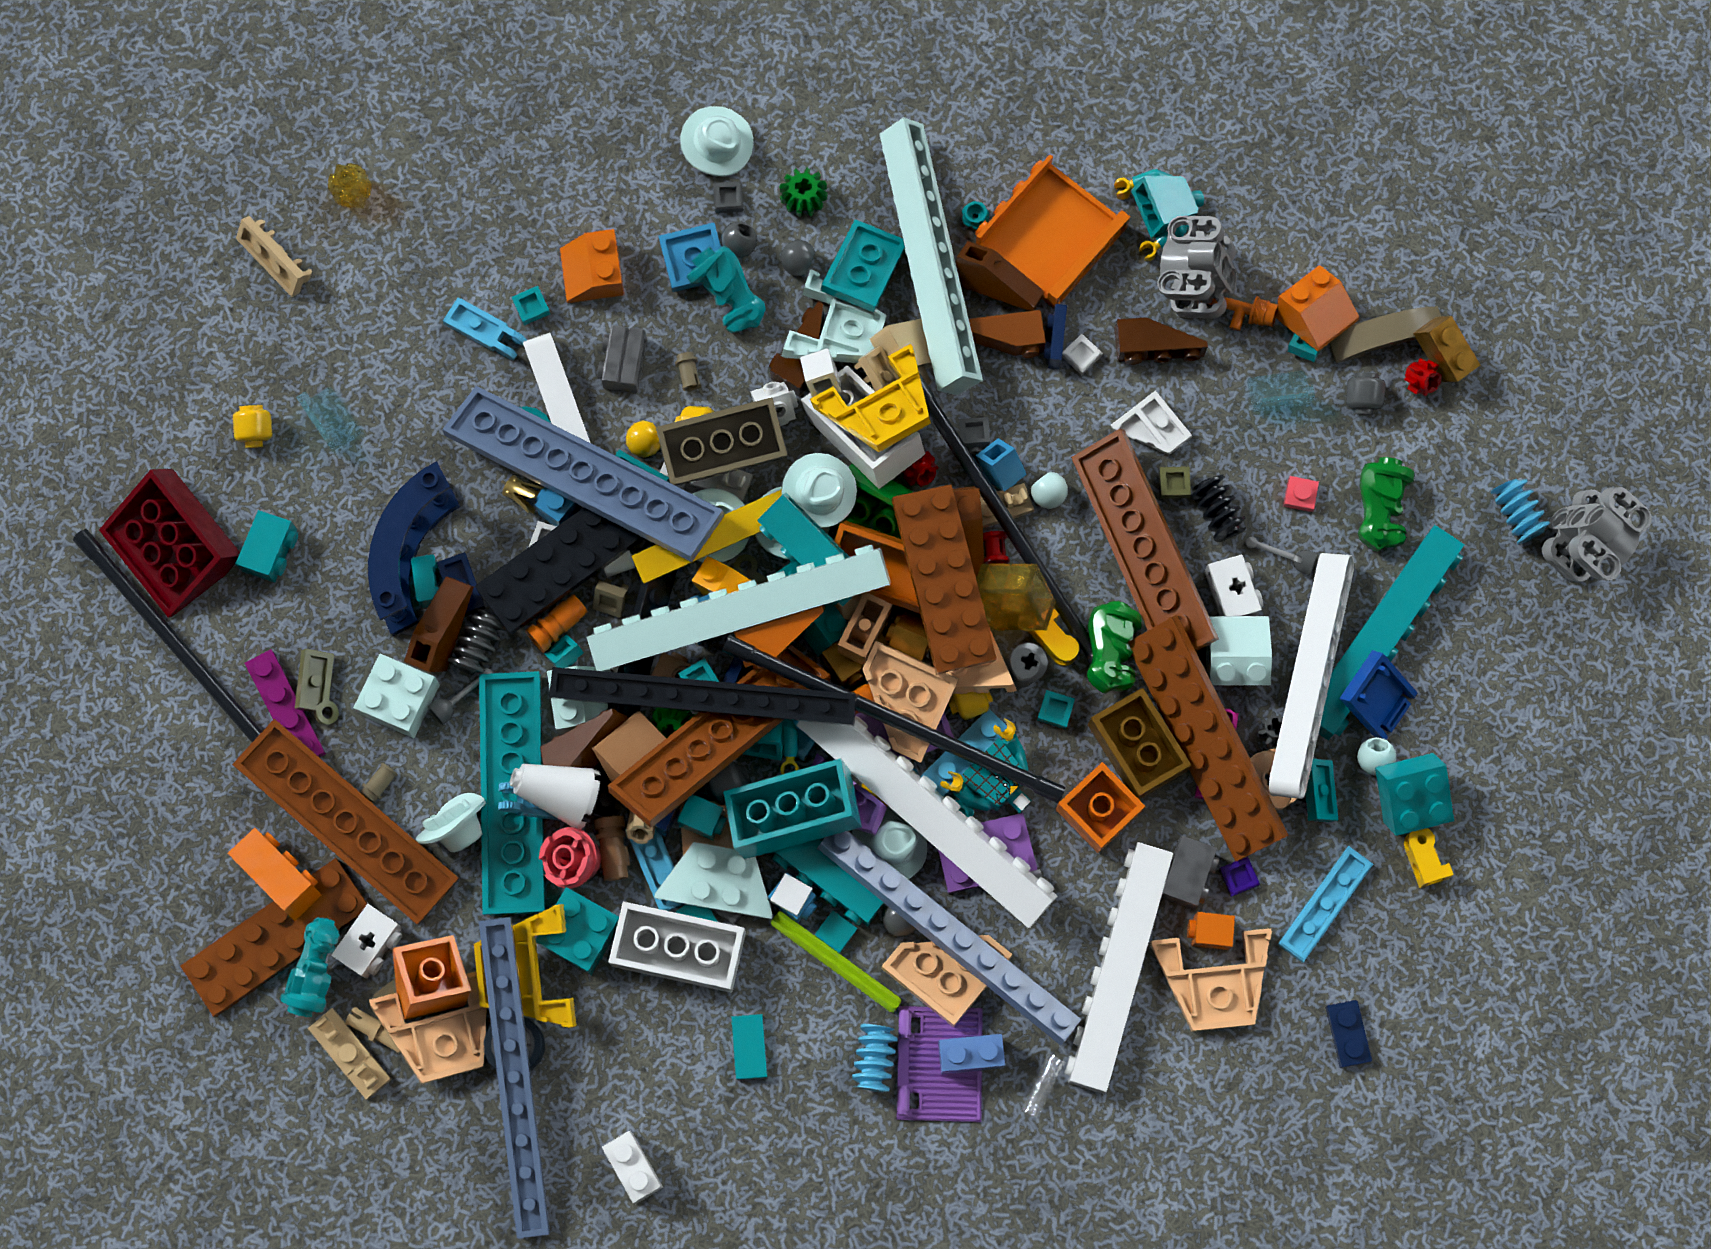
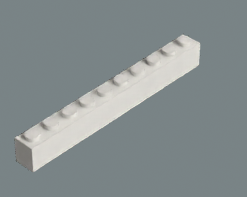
(936, 817)

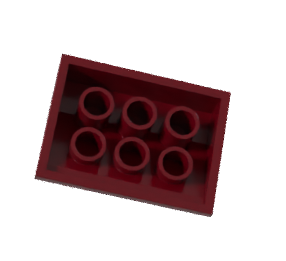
(169, 541)

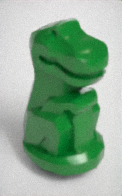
(1381, 493)
(1110, 631)

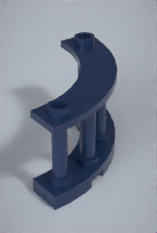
(397, 539)

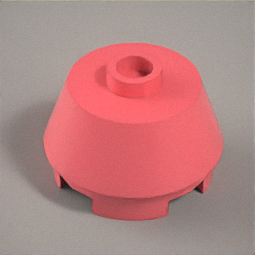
(569, 857)

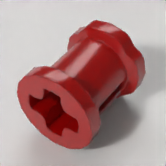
(995, 547)

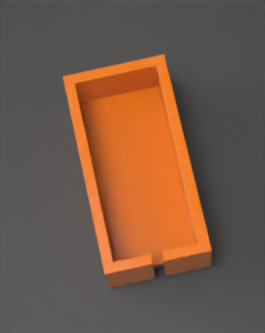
(901, 590)

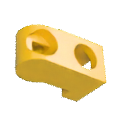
(1058, 645)
(1424, 859)

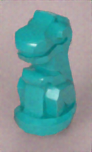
(724, 279)
(309, 981)

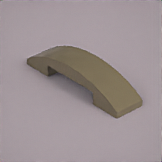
(1380, 332)

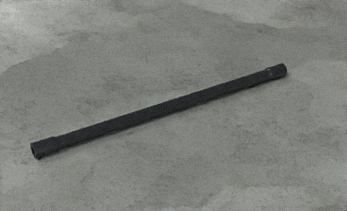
(1004, 518)
(96, 553)
(1038, 784)

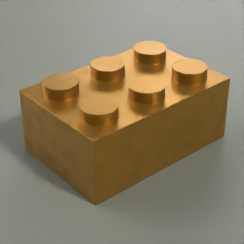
(1139, 744)

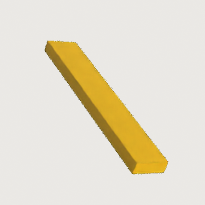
(732, 529)

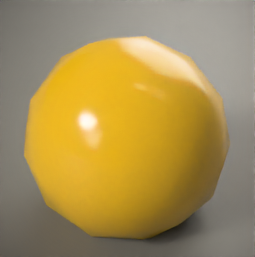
(642, 439)

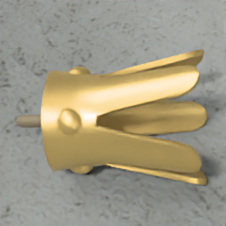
(515, 488)

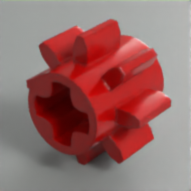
(1422, 377)
(921, 471)

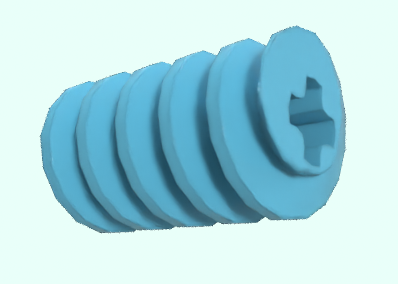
(1521, 510)
(874, 1058)

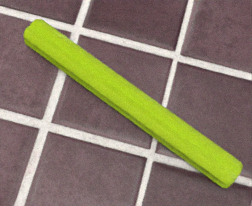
(836, 961)

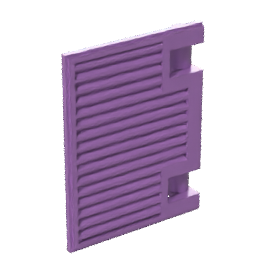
(940, 1095)

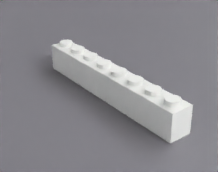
(1120, 968)

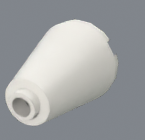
(558, 790)

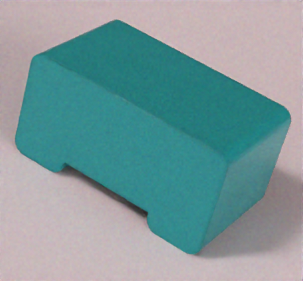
(425, 578)

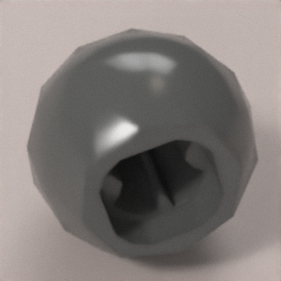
(739, 238)
(797, 257)
(895, 923)

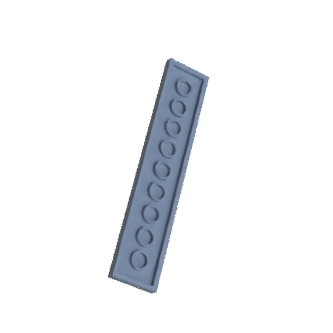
(584, 473)

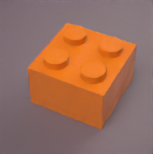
(1100, 807)

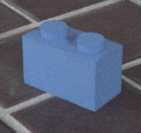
(971, 1054)

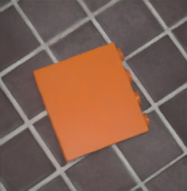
(1052, 230)

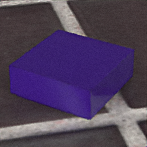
(1239, 876)

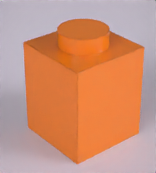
(1211, 930)

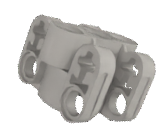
(1199, 267)
(1595, 532)

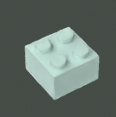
(396, 695)

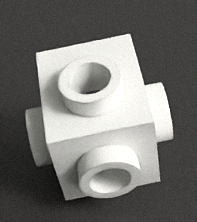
(783, 399)

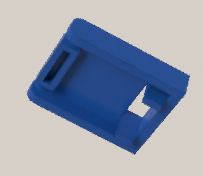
(1376, 695)

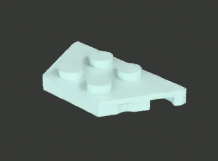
(717, 880)

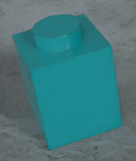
(702, 817)

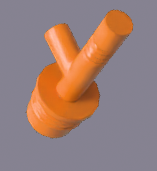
(1260, 312)

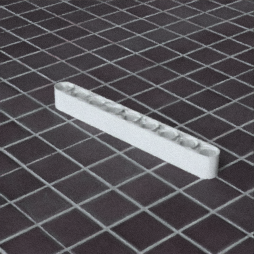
(562, 408)
(1311, 676)

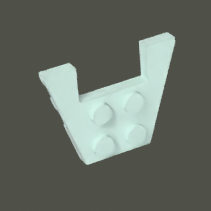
(845, 329)

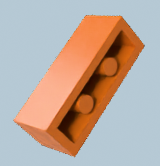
(276, 872)

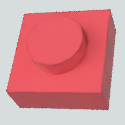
(1301, 494)

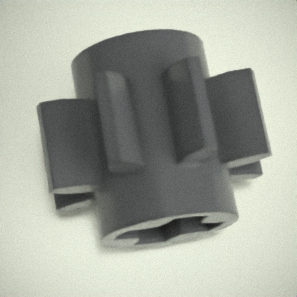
(1269, 732)

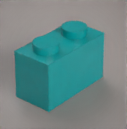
(267, 546)

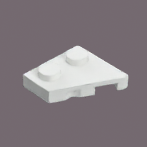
(1154, 425)

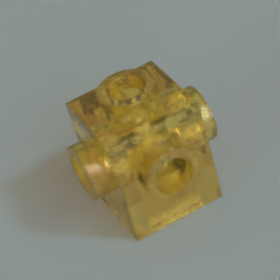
(350, 185)

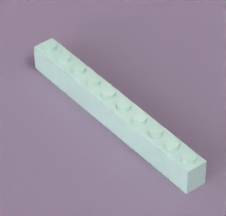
(930, 257)
(738, 609)

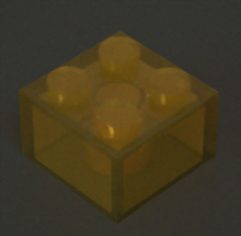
(1015, 597)

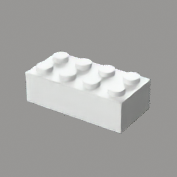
(876, 466)
(677, 947)

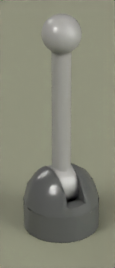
(1302, 561)
(443, 709)

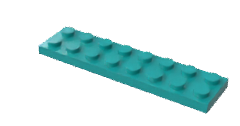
(510, 843)

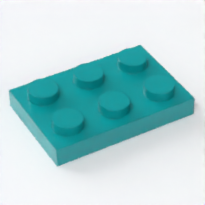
(863, 265)

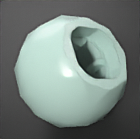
(1050, 491)
(1375, 753)

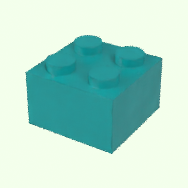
(1414, 794)
(587, 935)

